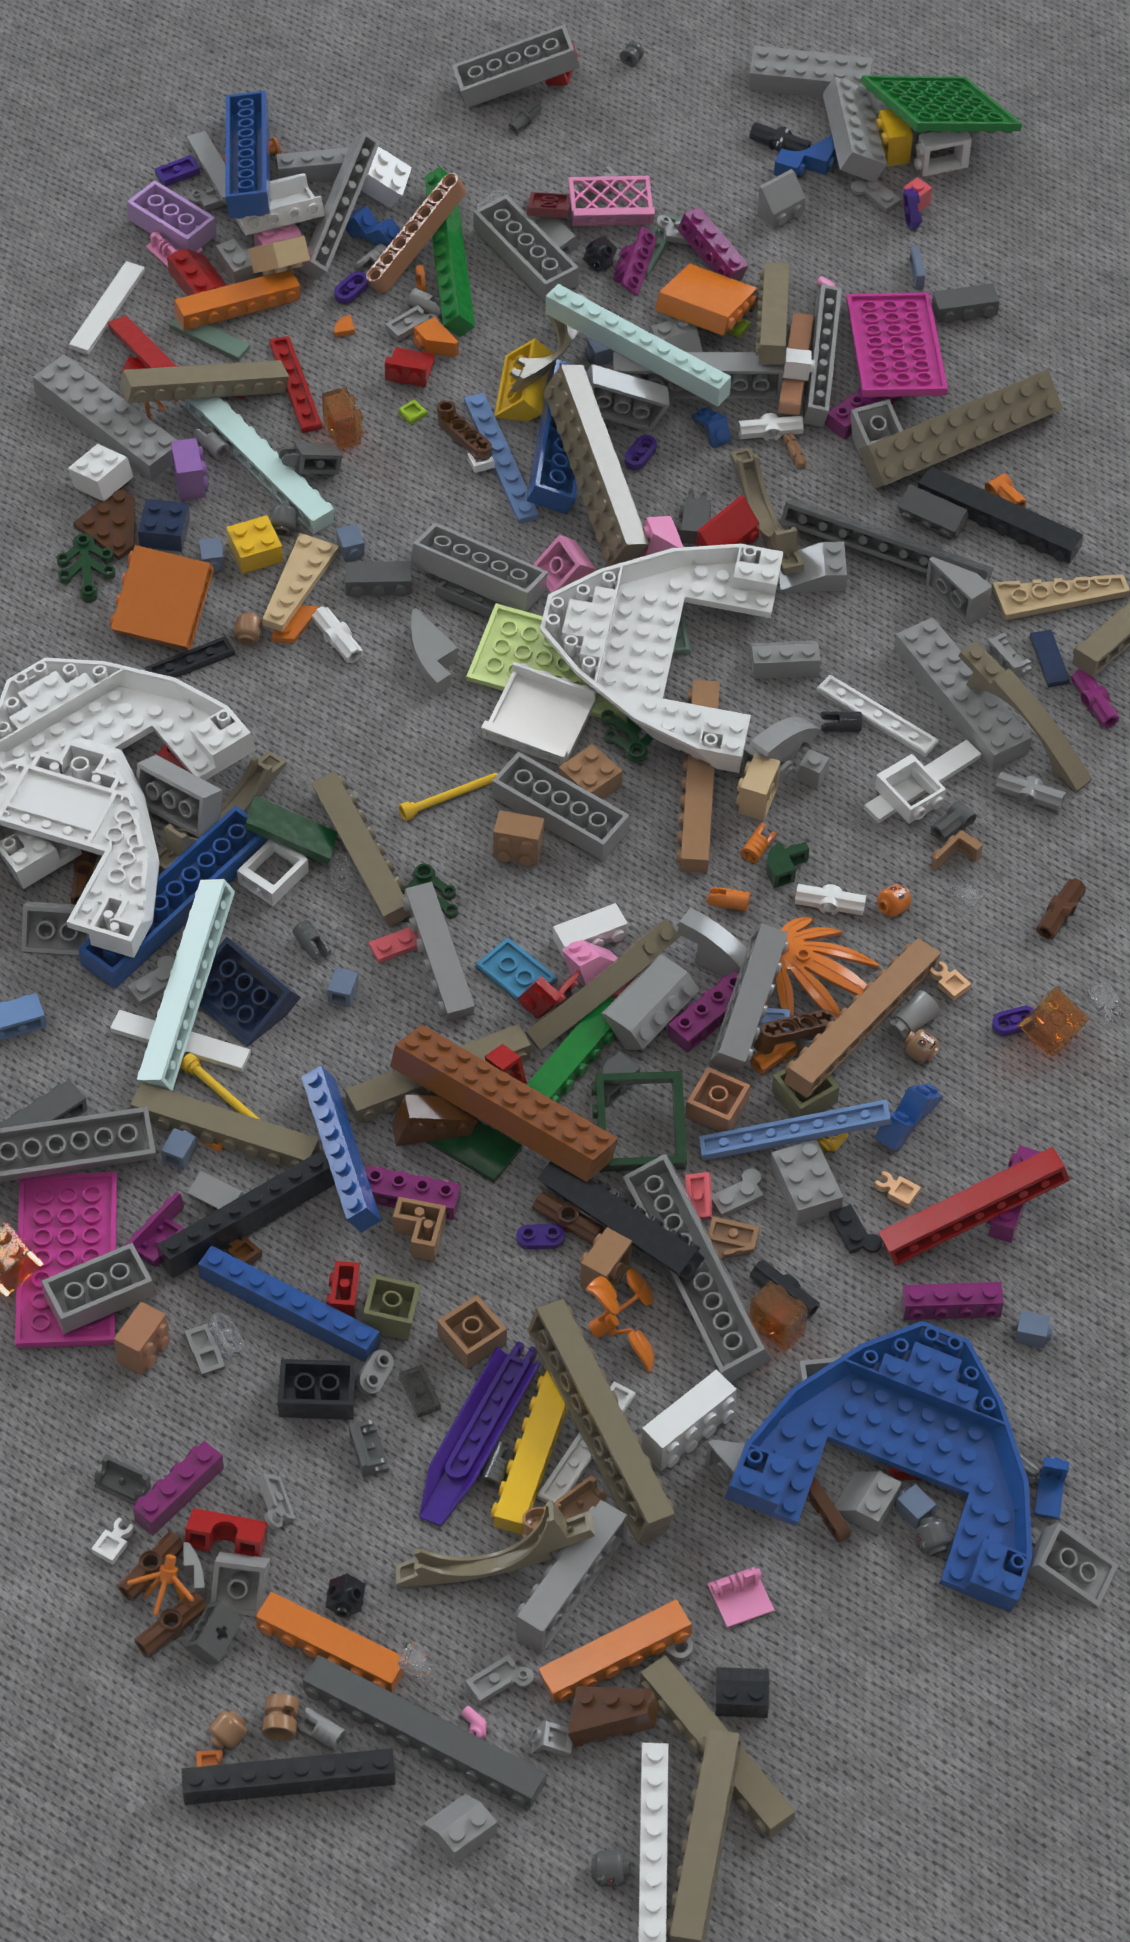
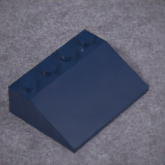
(245, 993)

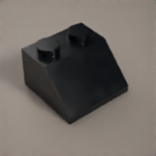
(742, 1692)

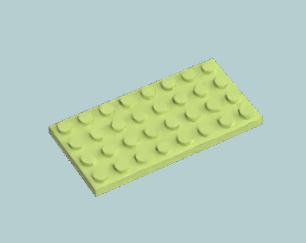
(517, 638)

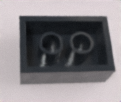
(317, 1389)

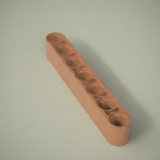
(416, 233)
(800, 339)

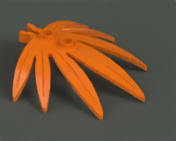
(802, 958)

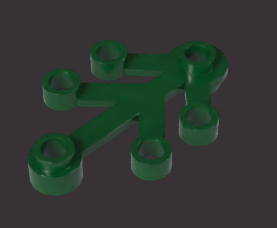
(85, 563)
(630, 729)
(438, 884)

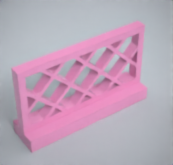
(611, 214)

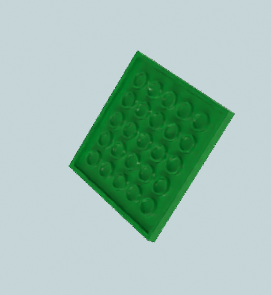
(941, 104)

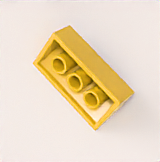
(527, 402)

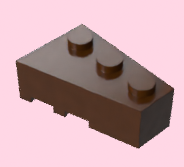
(430, 1119)
(609, 1712)

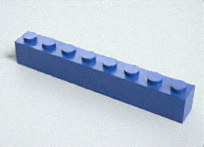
(341, 1149)
(289, 1304)

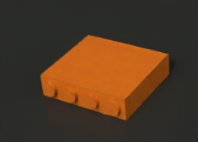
(706, 299)
(161, 598)

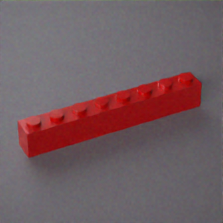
(974, 1206)

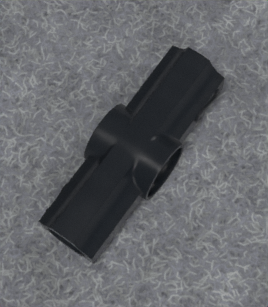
(778, 138)
(764, 1272)

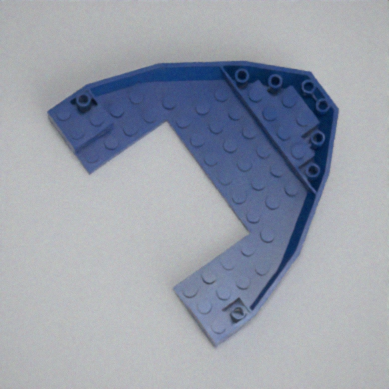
(921, 1408)

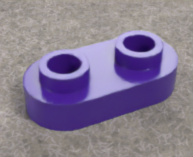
(912, 215)
(348, 290)
(637, 455)
(1011, 1019)
(540, 1236)

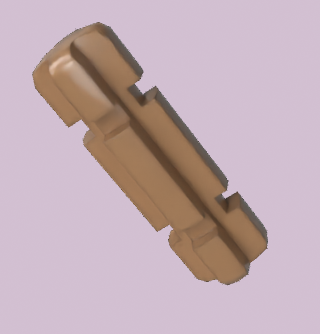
(794, 451)

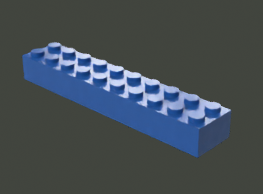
(247, 155)
(217, 855)

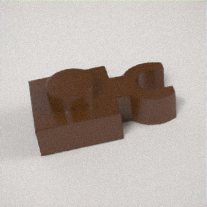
(244, 1251)

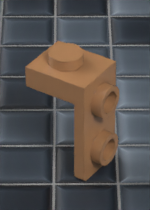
(962, 842)

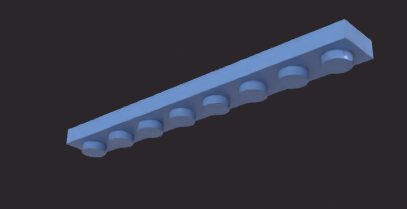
(505, 465)
(795, 1130)

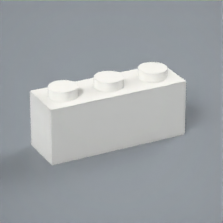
(595, 927)

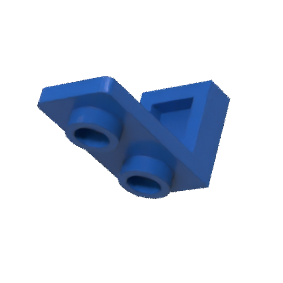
(716, 426)
(1050, 1487)

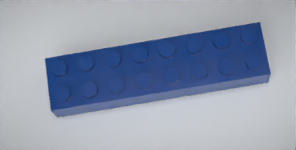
(551, 476)

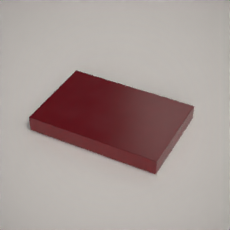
(548, 205)

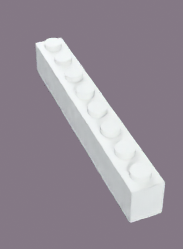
(653, 1843)

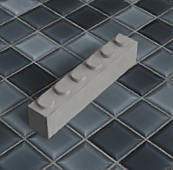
(438, 951)

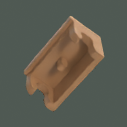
(581, 1498)

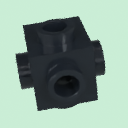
(600, 254)
(345, 1595)

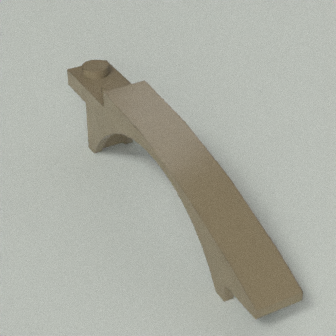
(537, 367)
(772, 533)
(1006, 685)
(255, 781)
(623, 969)
(549, 1535)

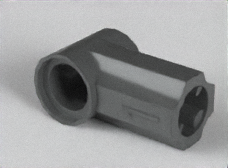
(956, 818)

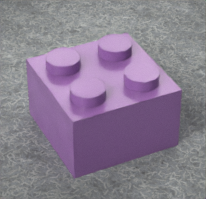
(189, 469)

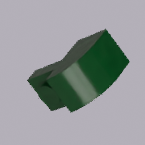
(782, 862)

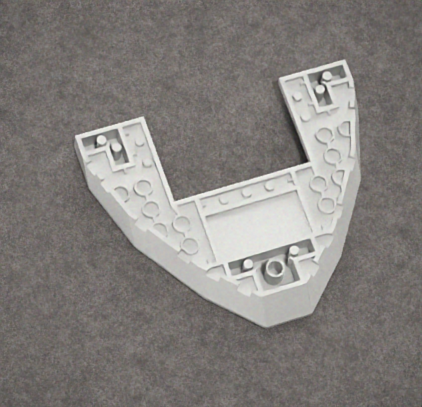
(623, 628)
(114, 708)
(92, 802)

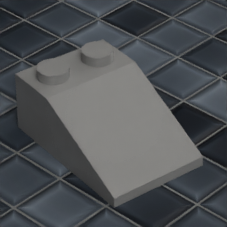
(823, 569)
(959, 590)
(1071, 1565)

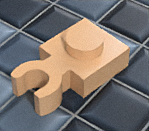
(951, 983)
(900, 1191)

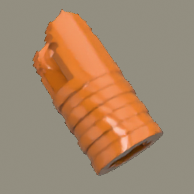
(757, 844)
(729, 899)

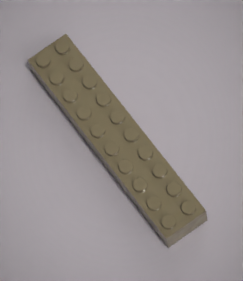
(960, 429)
(595, 465)
(601, 1421)

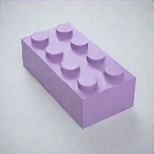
(171, 215)

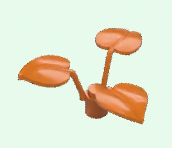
(607, 1322)

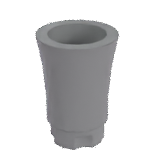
(914, 1015)

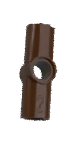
(82, 873)
(1061, 908)
(556, 1210)
(167, 1545)
(159, 1634)

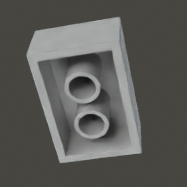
(806, 1181)

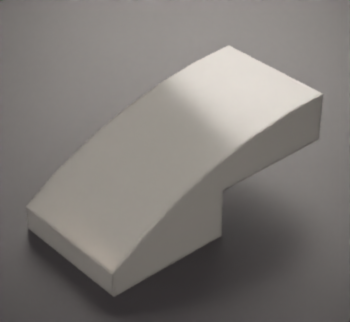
(204, 1349)
(193, 1568)

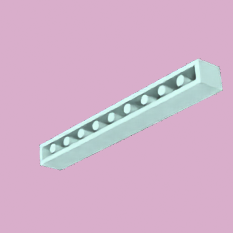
(638, 345)
(263, 462)
(186, 984)

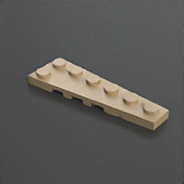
(302, 572)
(1039, 597)

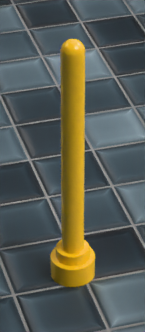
(409, 810)
(191, 1065)

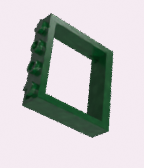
(598, 1112)

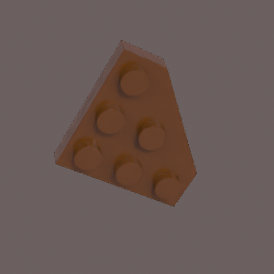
(111, 523)

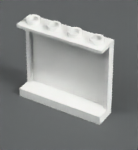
(289, 204)
(540, 714)

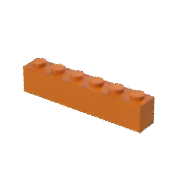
(237, 299)
(325, 1638)
(616, 1651)

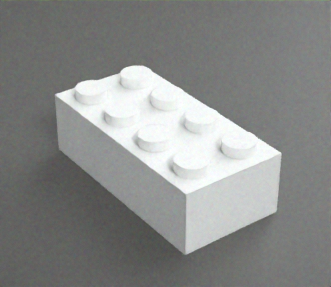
(689, 1420)

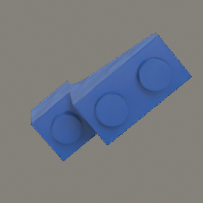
(817, 158)
(365, 226)
(913, 1108)

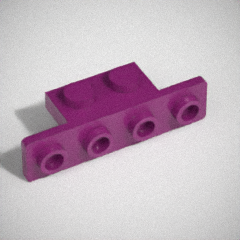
(635, 261)
(157, 1229)

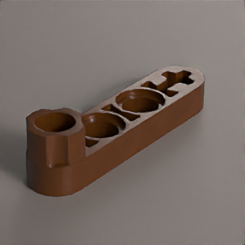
(447, 411)
(773, 1033)
(824, 1506)

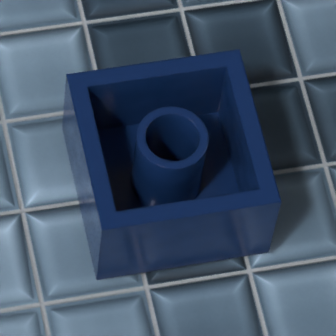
(163, 525)

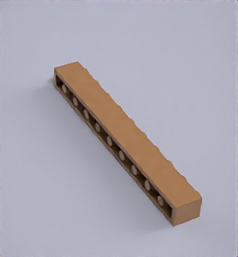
(699, 793)
(861, 1018)

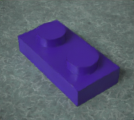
(177, 170)

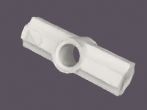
(770, 427)
(337, 634)
(830, 899)

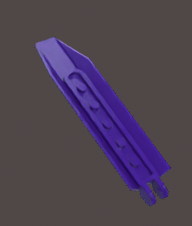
(476, 1431)

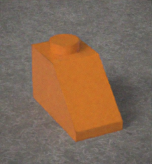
(435, 338)

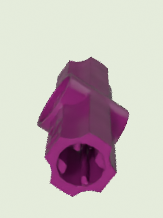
(1095, 698)

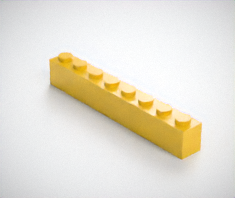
(531, 1457)

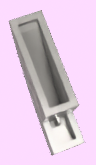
(432, 652)
(785, 738)
(716, 946)

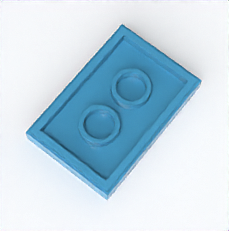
(513, 968)

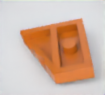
(296, 625)

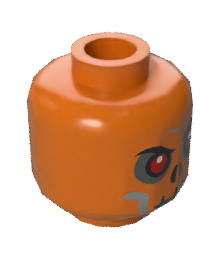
(894, 900)

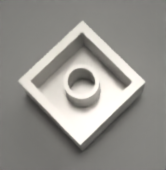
(386, 178)
(100, 472)

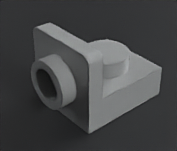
(551, 1738)

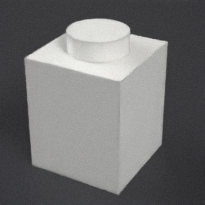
(798, 364)

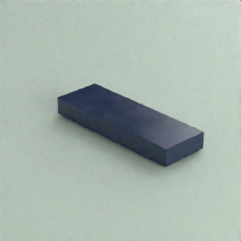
(1049, 658)

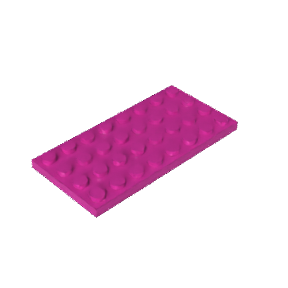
(896, 345)
(65, 1224)

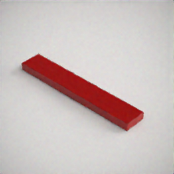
(139, 343)
(296, 387)

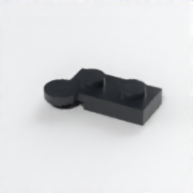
(853, 1232)

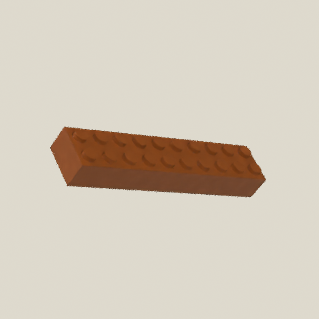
(504, 1102)

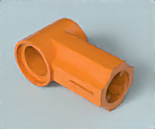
(1003, 487)
(764, 1062)

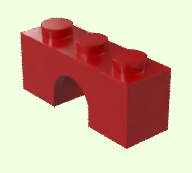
(209, 1527)

